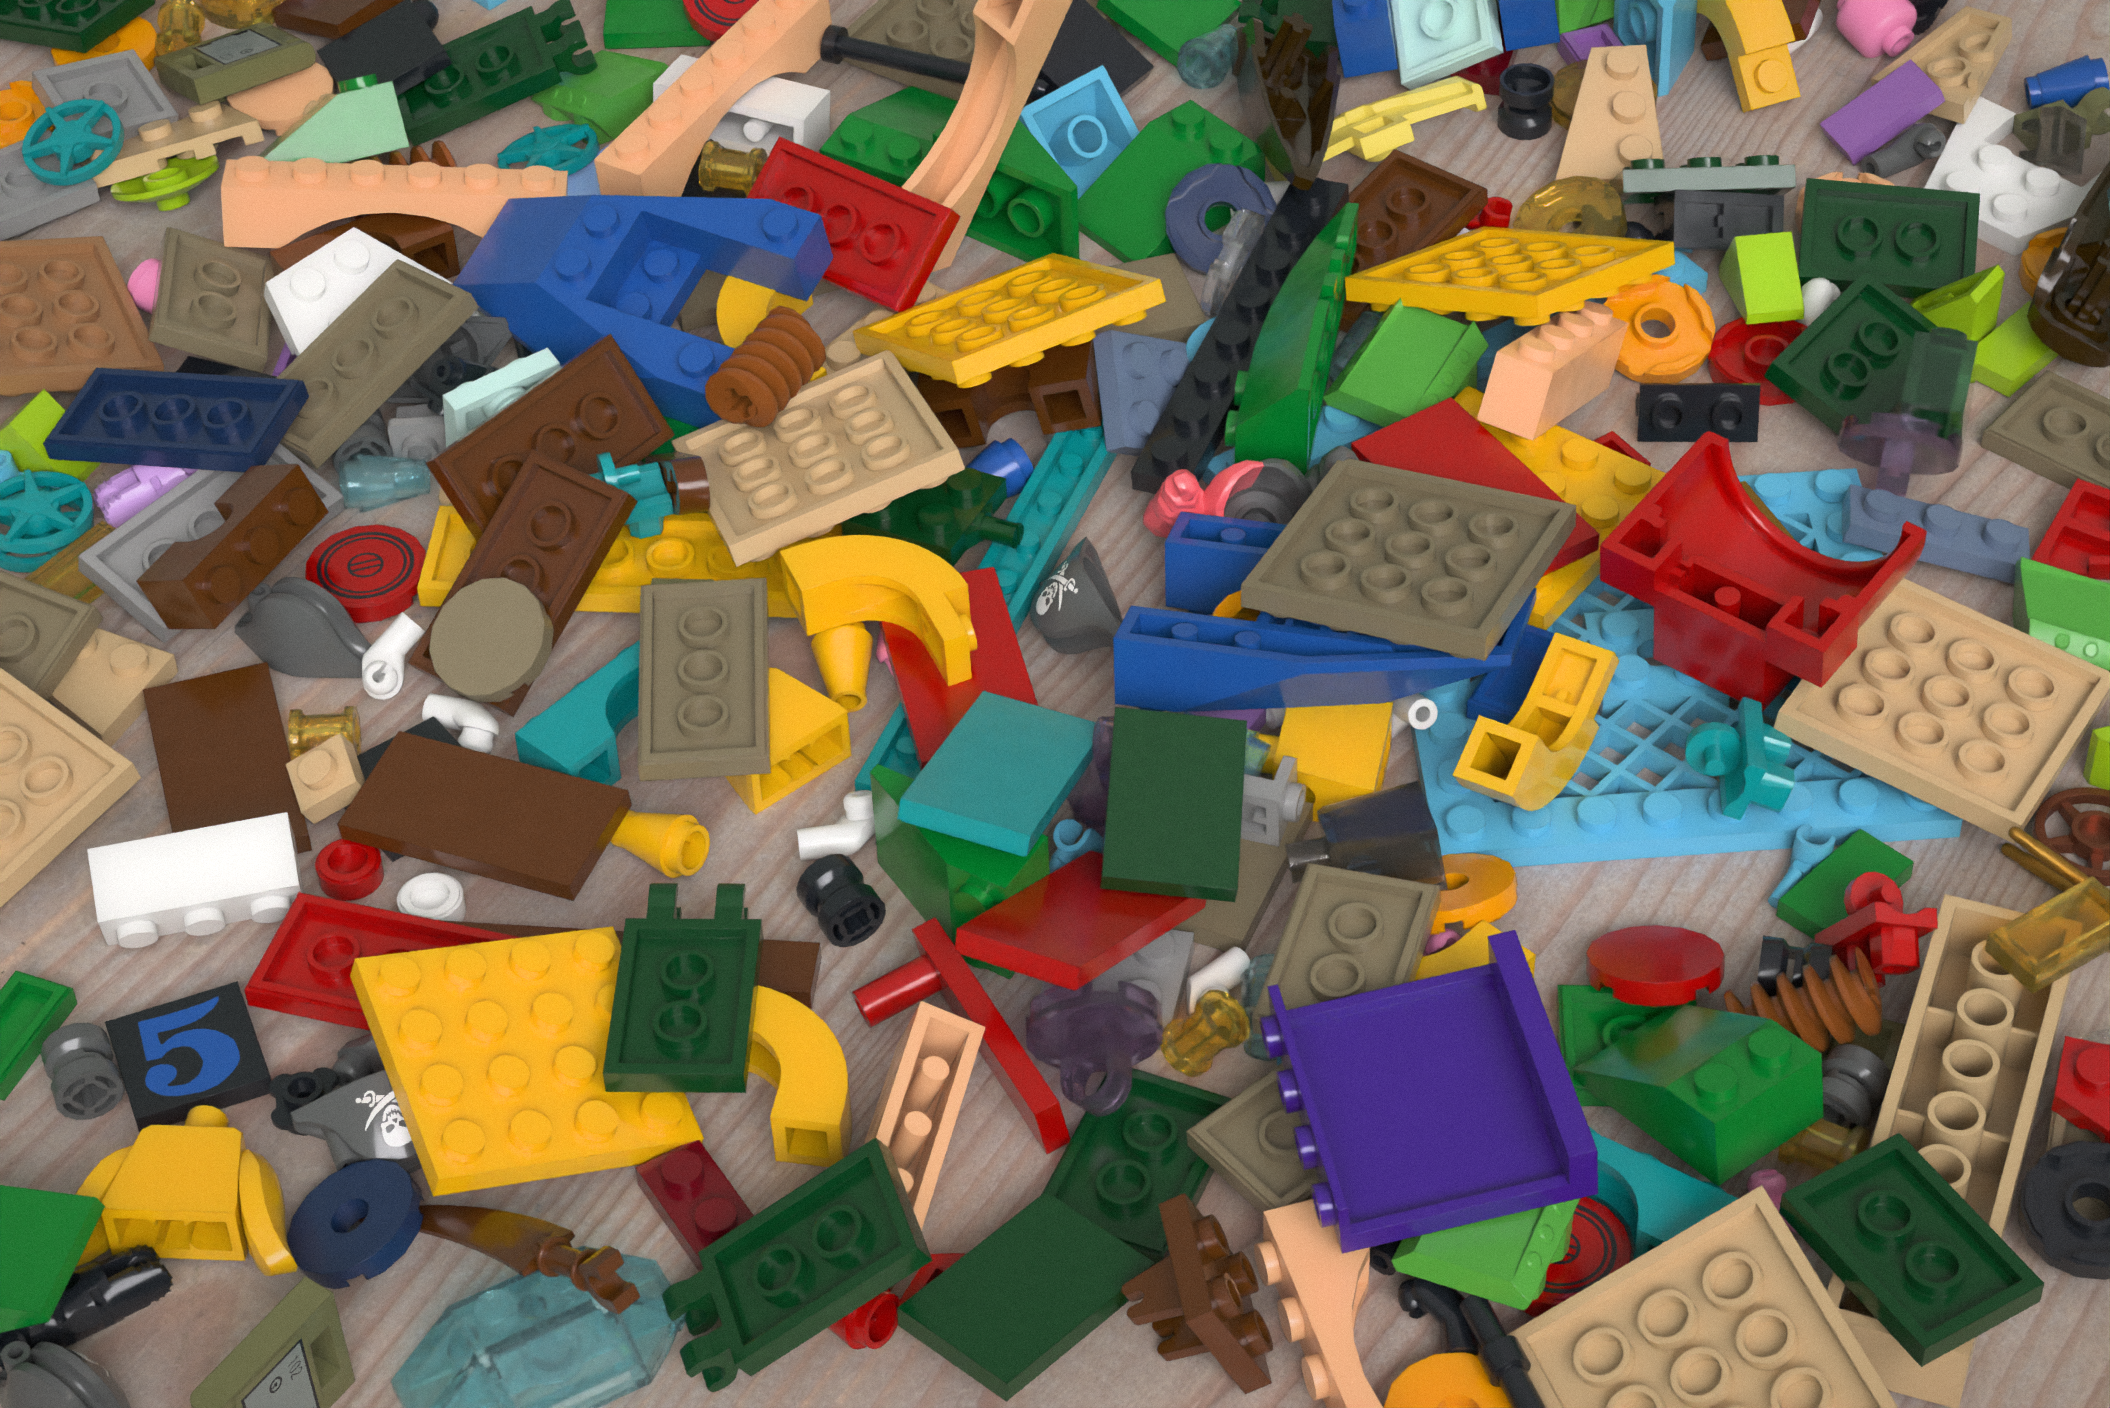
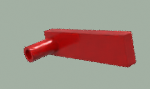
(945, 971)

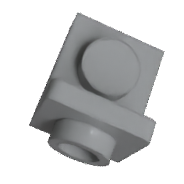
(416, 432)
(1272, 804)

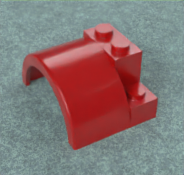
(1736, 592)

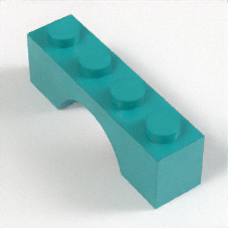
(582, 727)
(1650, 1196)

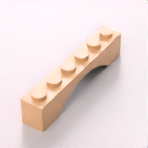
(1006, 61)
(666, 139)
(280, 200)
(1318, 1301)

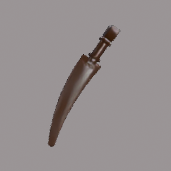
(530, 1246)

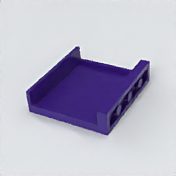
(1432, 1102)

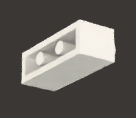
(765, 112)
(195, 880)

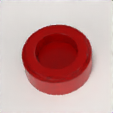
(349, 870)

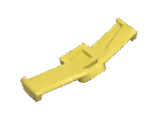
(1384, 125)

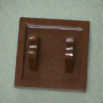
(1202, 1297)

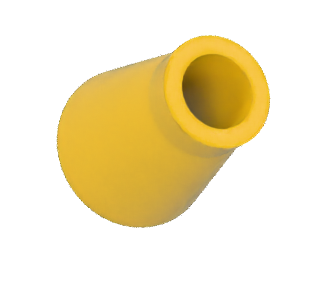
(844, 663)
(665, 841)

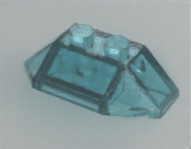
(541, 1345)

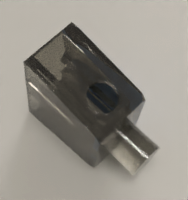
(1377, 835)

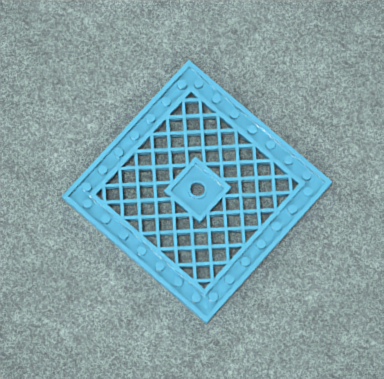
(1663, 818)

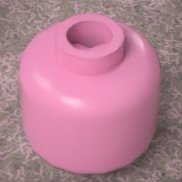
(1877, 25)

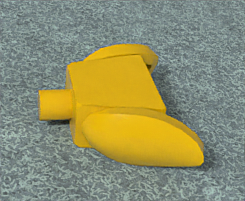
(190, 1196)

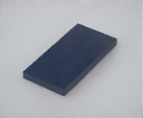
(176, 419)

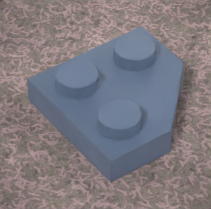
(1135, 385)

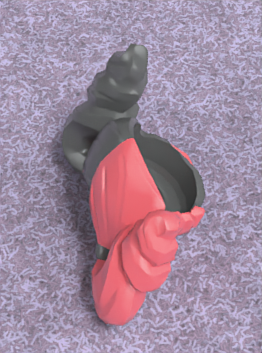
(1246, 490)

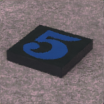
(189, 1056)

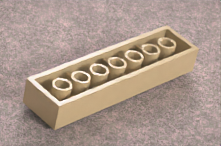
(1965, 1102)

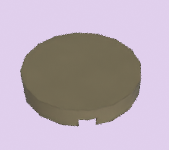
(491, 639)

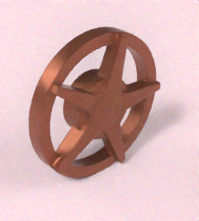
(2088, 830)

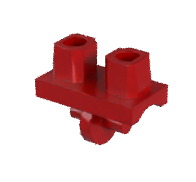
(1878, 928)

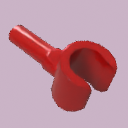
(1494, 214)

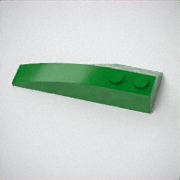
(1295, 352)

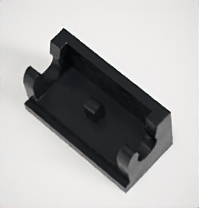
(1714, 218)

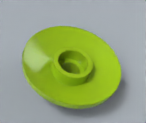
(168, 186)

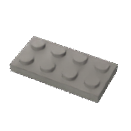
(177, 516)

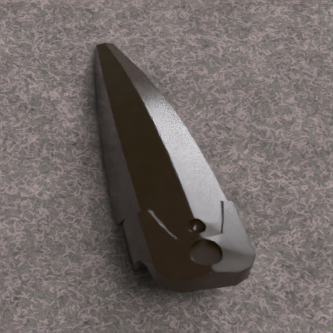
(1287, 95)
(2074, 289)

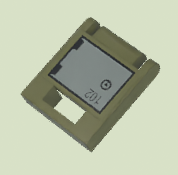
(234, 62)
(276, 1362)

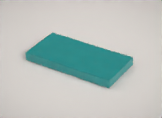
(1000, 774)

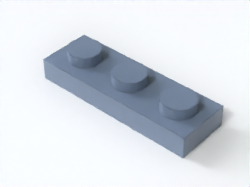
(1952, 537)

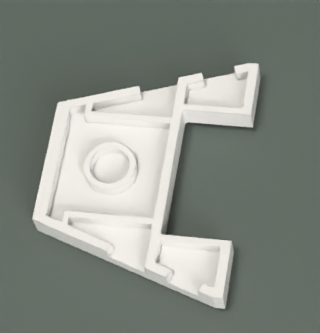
(2014, 194)
(326, 284)

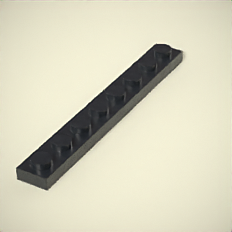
(1200, 405)

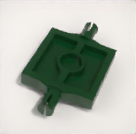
(945, 517)

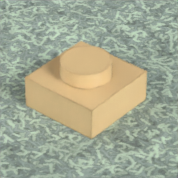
(326, 778)

